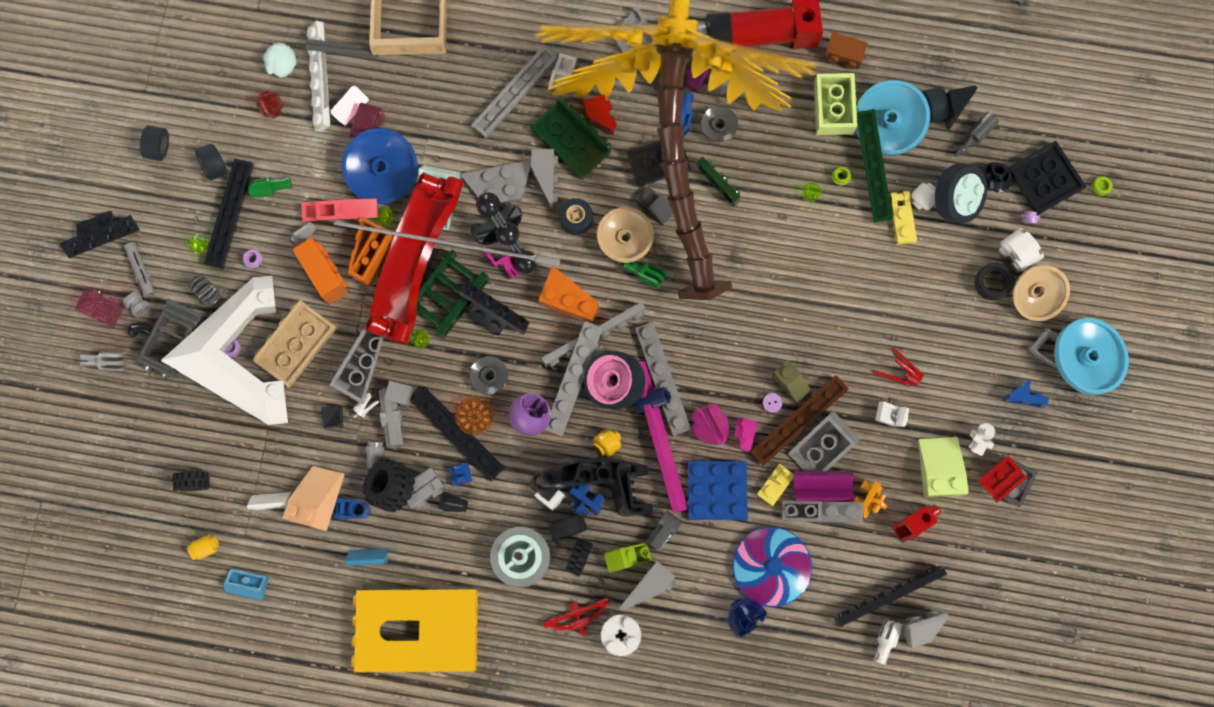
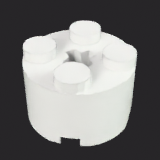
(1021, 250)
(630, 642)

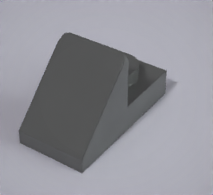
(655, 205)

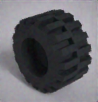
(388, 485)

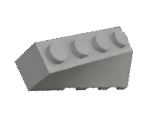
(358, 367)

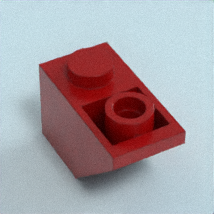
(598, 113)

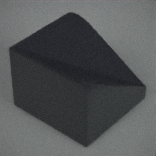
(332, 416)

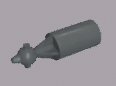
(977, 133)

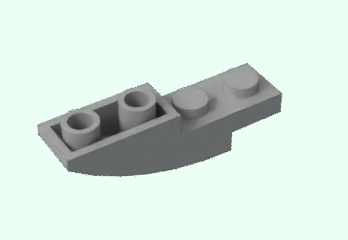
(823, 511)

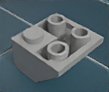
(923, 630)

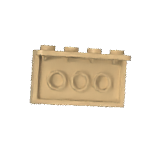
(294, 343)

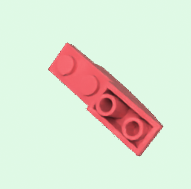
(339, 209)

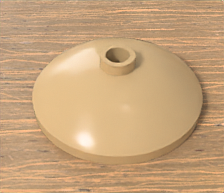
(629, 223)
(1048, 299)

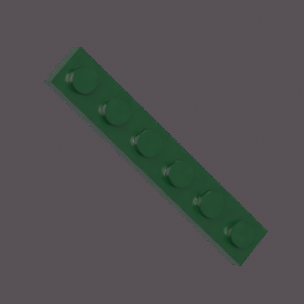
(874, 166)

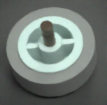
(520, 557)

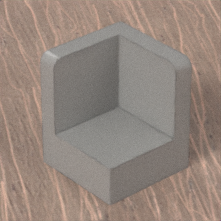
(399, 393)

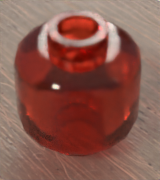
(269, 104)

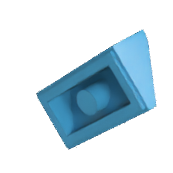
(367, 557)
(245, 584)

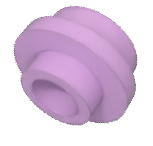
(1030, 217)
(248, 255)

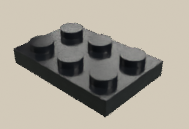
(646, 163)

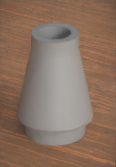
(302, 234)
(374, 452)

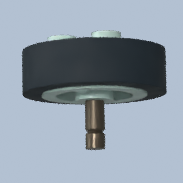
(961, 193)

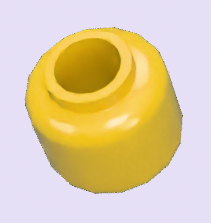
(606, 443)

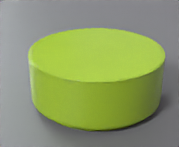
(1102, 186)

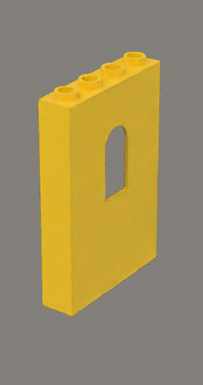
(445, 631)

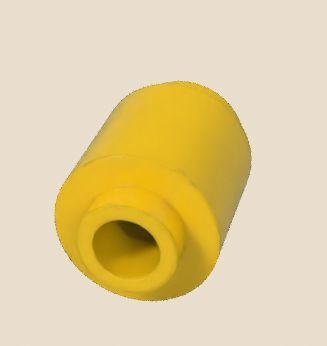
(203, 547)

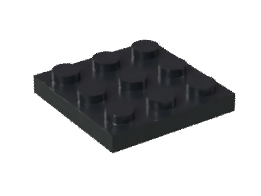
(1046, 178)

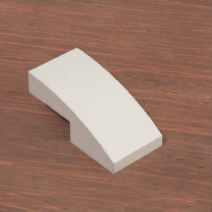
(563, 68)

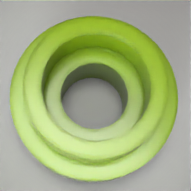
(845, 172)

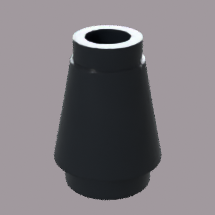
(451, 503)

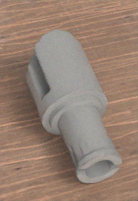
(103, 361)

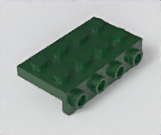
(572, 138)

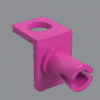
(506, 263)

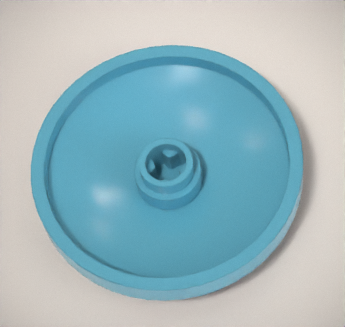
(900, 115)
(1091, 356)

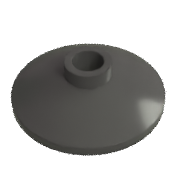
(722, 116)
(484, 366)

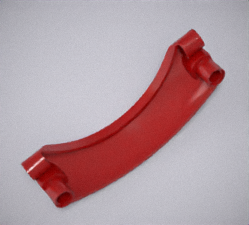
(400, 279)

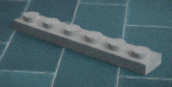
(514, 91)
(618, 322)
(573, 377)
(662, 377)

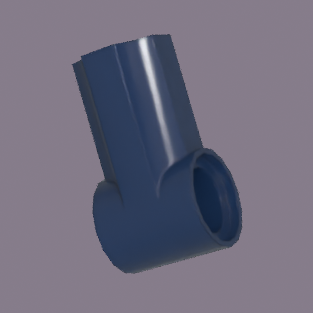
(655, 398)

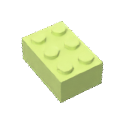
(835, 104)

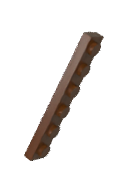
(799, 420)

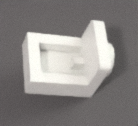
(892, 414)

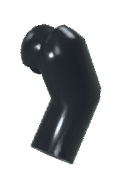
(136, 328)

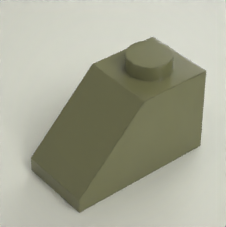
(791, 381)

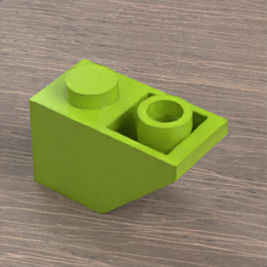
(627, 557)

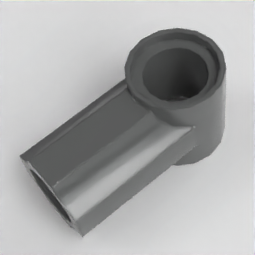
(666, 527)

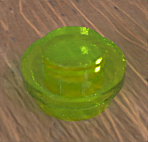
(811, 192)

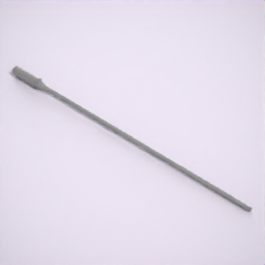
(536, 258)

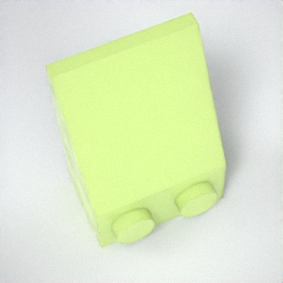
(942, 467)

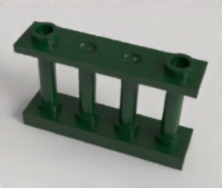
(456, 310)

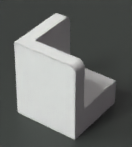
(551, 498)

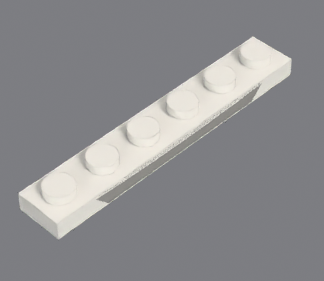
(318, 82)

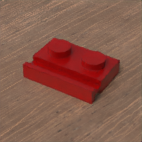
(1002, 479)

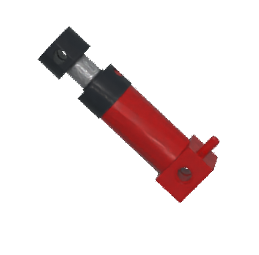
(795, 24)

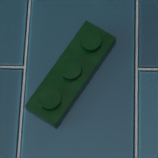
(719, 181)

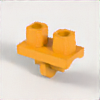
(873, 491)

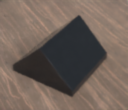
(958, 100)

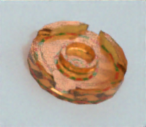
(474, 416)

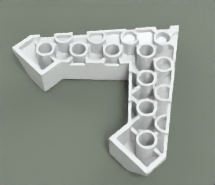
(204, 360)

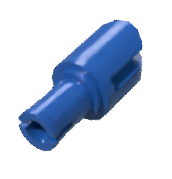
(687, 114)

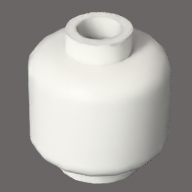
(924, 196)

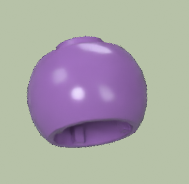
(530, 414)

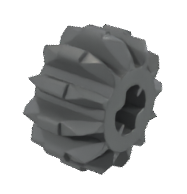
(204, 290)

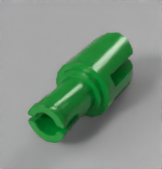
(268, 186)
(646, 273)

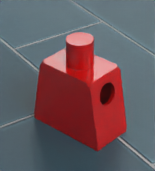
(916, 522)

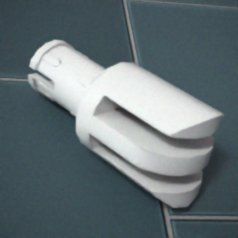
(887, 639)

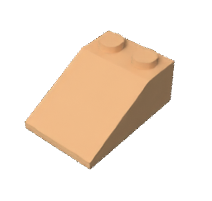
(314, 498)

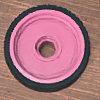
(601, 376)

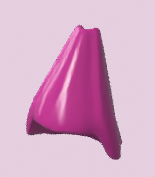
(710, 425)

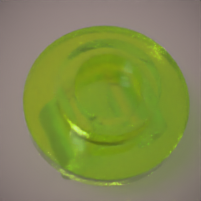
(385, 216)
(197, 245)
(421, 339)

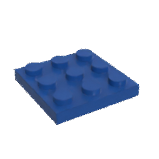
(717, 490)

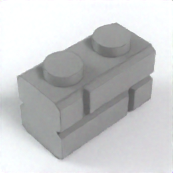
(426, 486)

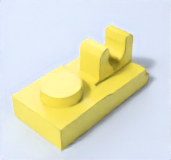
(775, 485)

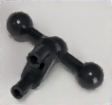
(502, 228)

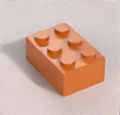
(321, 270)

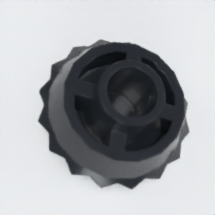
(997, 176)

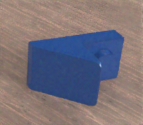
(1022, 396)

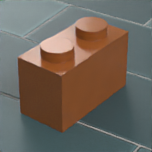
(845, 51)

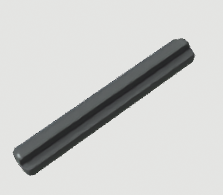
(339, 48)

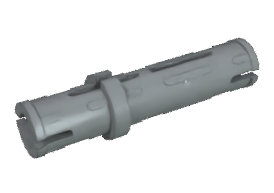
(142, 276)

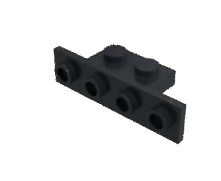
(97, 232)
(490, 312)

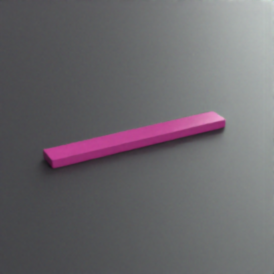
(663, 450)

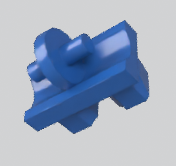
(593, 505)

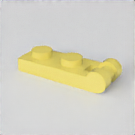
(903, 218)

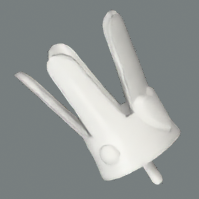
(361, 409)

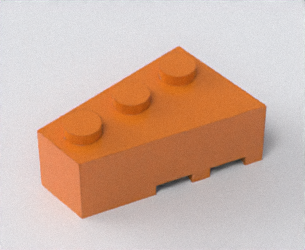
(368, 253)
(567, 298)

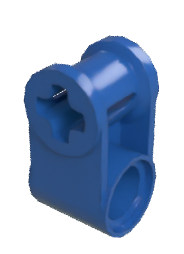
(347, 509)

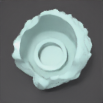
(279, 60)

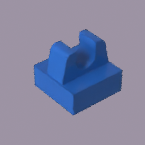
(460, 474)

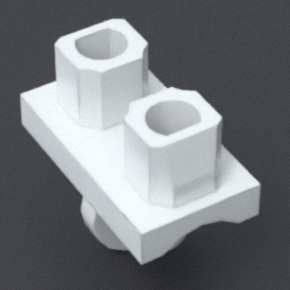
(981, 438)

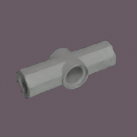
(391, 421)

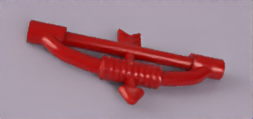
(551, 622)

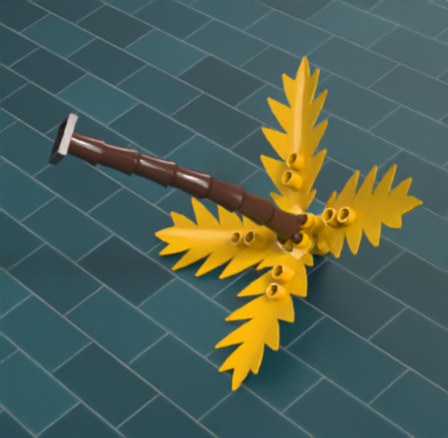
(672, 44)

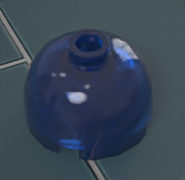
(744, 616)

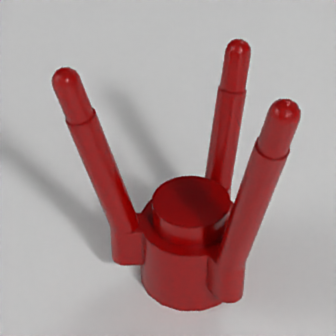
(912, 374)

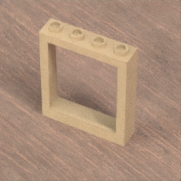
(399, 46)

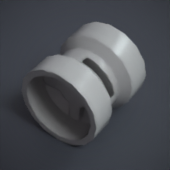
(136, 304)

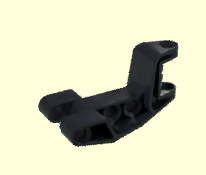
(616, 476)

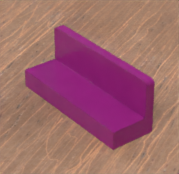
(823, 485)

